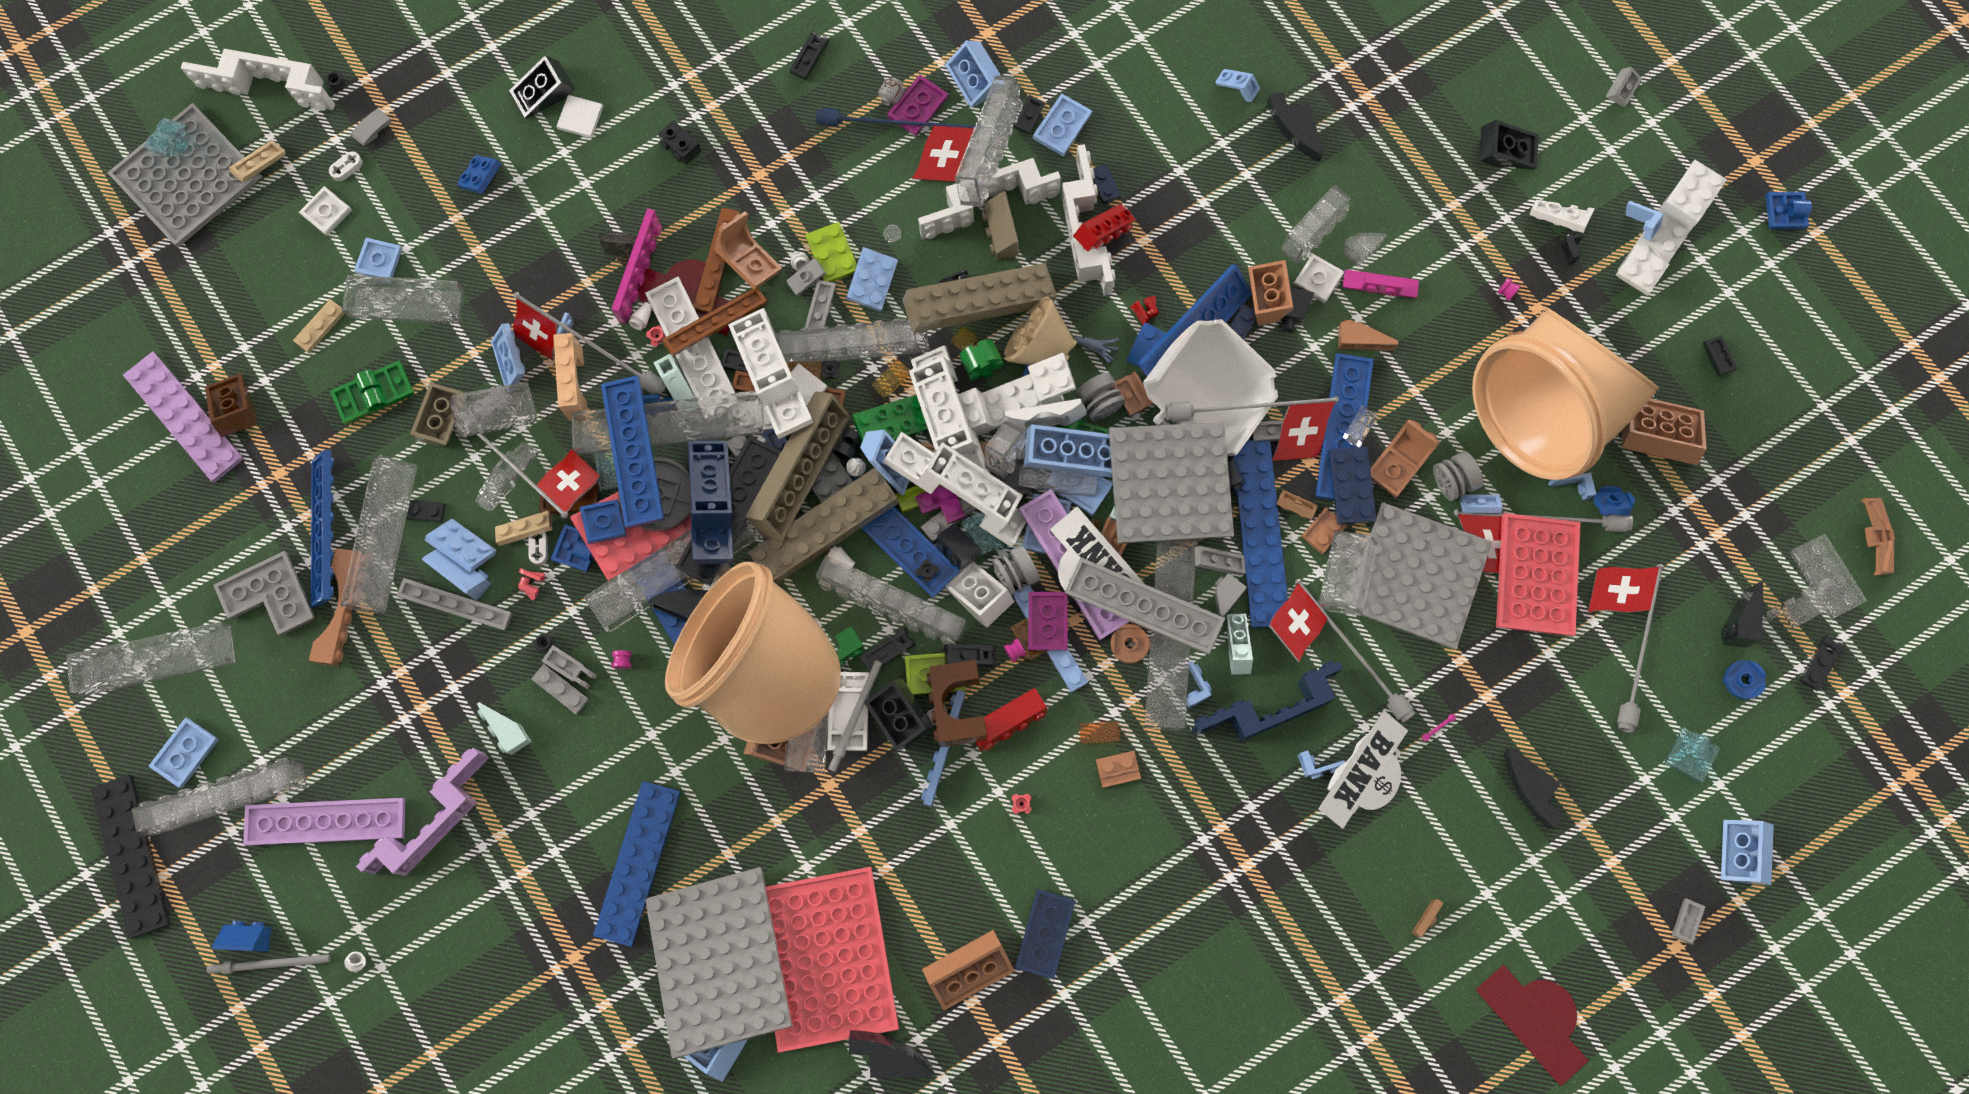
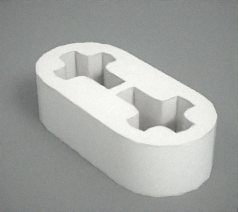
(345, 166)
(543, 549)

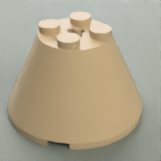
(1039, 336)

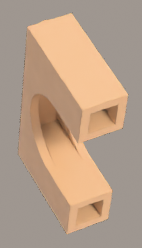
(568, 356)

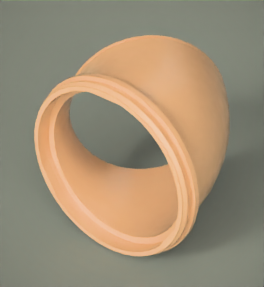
(1555, 397)
(754, 659)

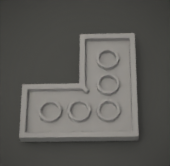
(267, 583)

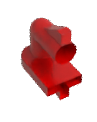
(1143, 316)

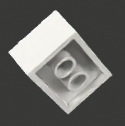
(980, 594)

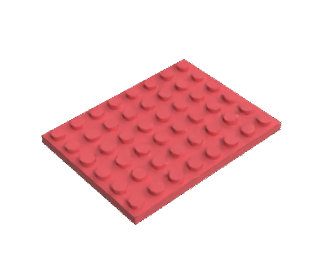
(832, 958)

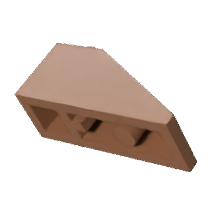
(1359, 336)

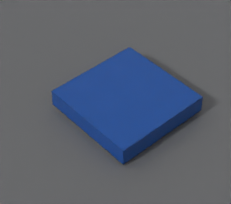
(602, 521)

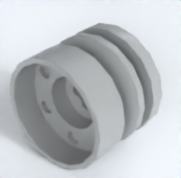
(1100, 396)
(1458, 476)
(1017, 569)

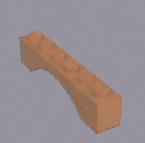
(329, 645)

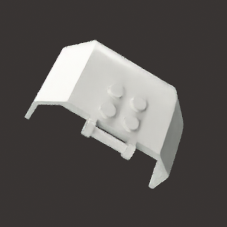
(1214, 369)

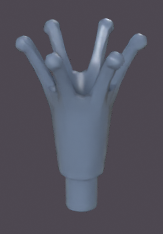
(1098, 346)

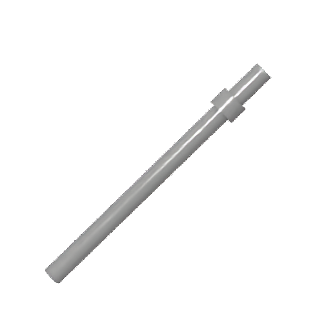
(839, 752)
(230, 967)

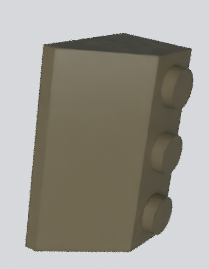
(1000, 227)
(435, 417)

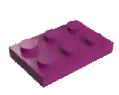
(918, 104)
(1047, 621)

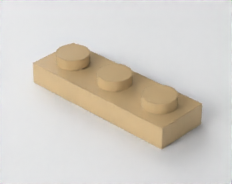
(257, 161)
(319, 326)
(523, 528)

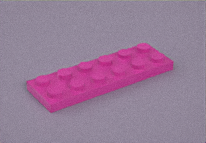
(636, 266)

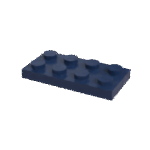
(1352, 485)
(1045, 934)

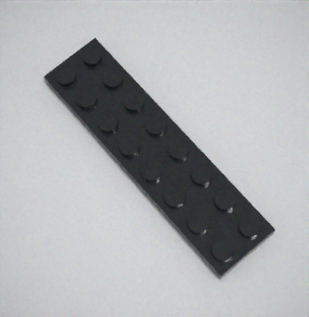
(746, 480)
(130, 858)

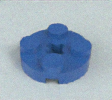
(1613, 501)
(1745, 668)

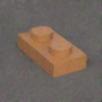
(1297, 504)

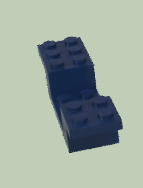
(710, 502)
(1245, 721)

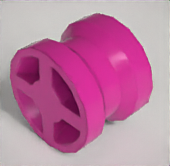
(1508, 289)
(1015, 650)
(621, 659)

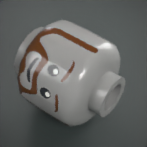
(891, 91)

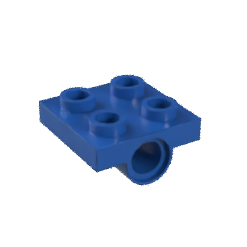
(478, 174)
(1788, 210)
(572, 550)

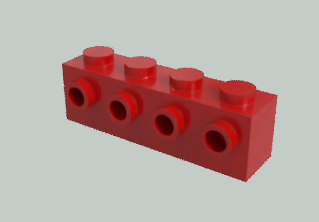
(1104, 228)
(1012, 717)

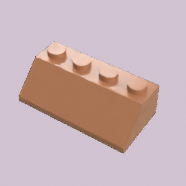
(968, 970)

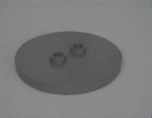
(674, 494)

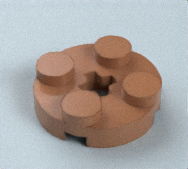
(1138, 637)

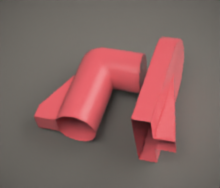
(524, 585)

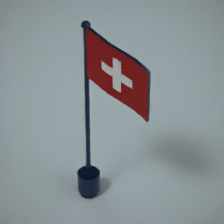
(941, 151)

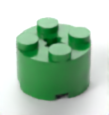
(981, 359)

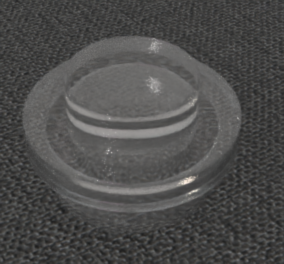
(892, 233)

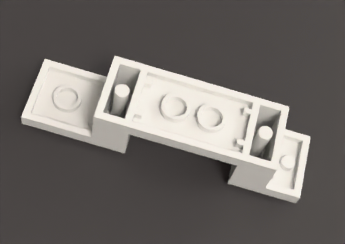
(238, 68)
(1021, 174)
(1080, 197)
(1681, 213)
(770, 373)
(1043, 386)
(941, 407)
(964, 480)

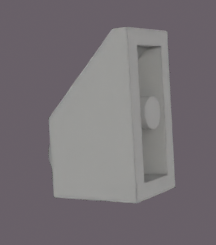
(1227, 593)

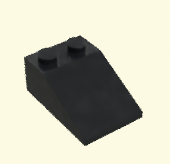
(541, 87)
(1508, 146)
(1746, 619)

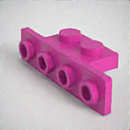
(1380, 284)

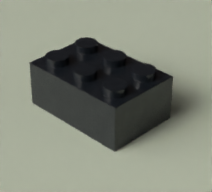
(899, 714)

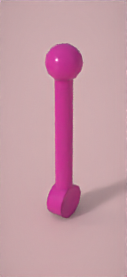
(1451, 718)

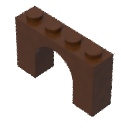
(949, 729)

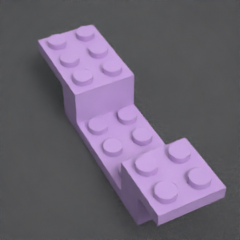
(448, 791)

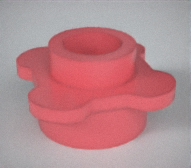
(653, 332)
(1026, 803)

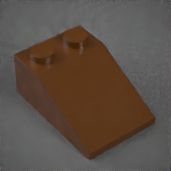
(230, 405)

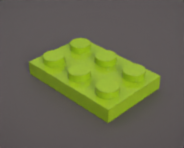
(832, 252)
(917, 669)

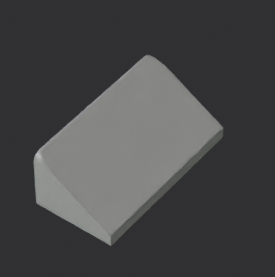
(1624, 86)

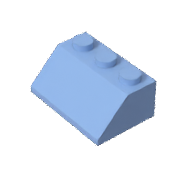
(972, 71)
(876, 447)
(471, 583)
(1747, 852)
(717, 1061)

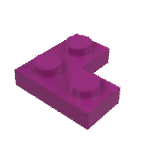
(943, 499)

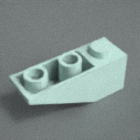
(673, 378)
(1239, 644)
(509, 733)

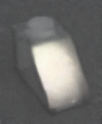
(1362, 246)
(1360, 426)

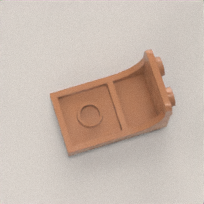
(744, 253)
(1403, 458)

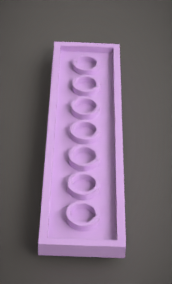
(183, 417)
(1041, 516)
(324, 821)

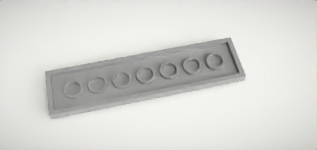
(1145, 606)

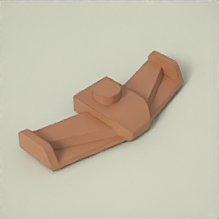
(1880, 536)

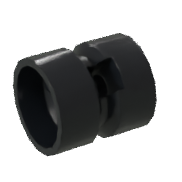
(845, 450)

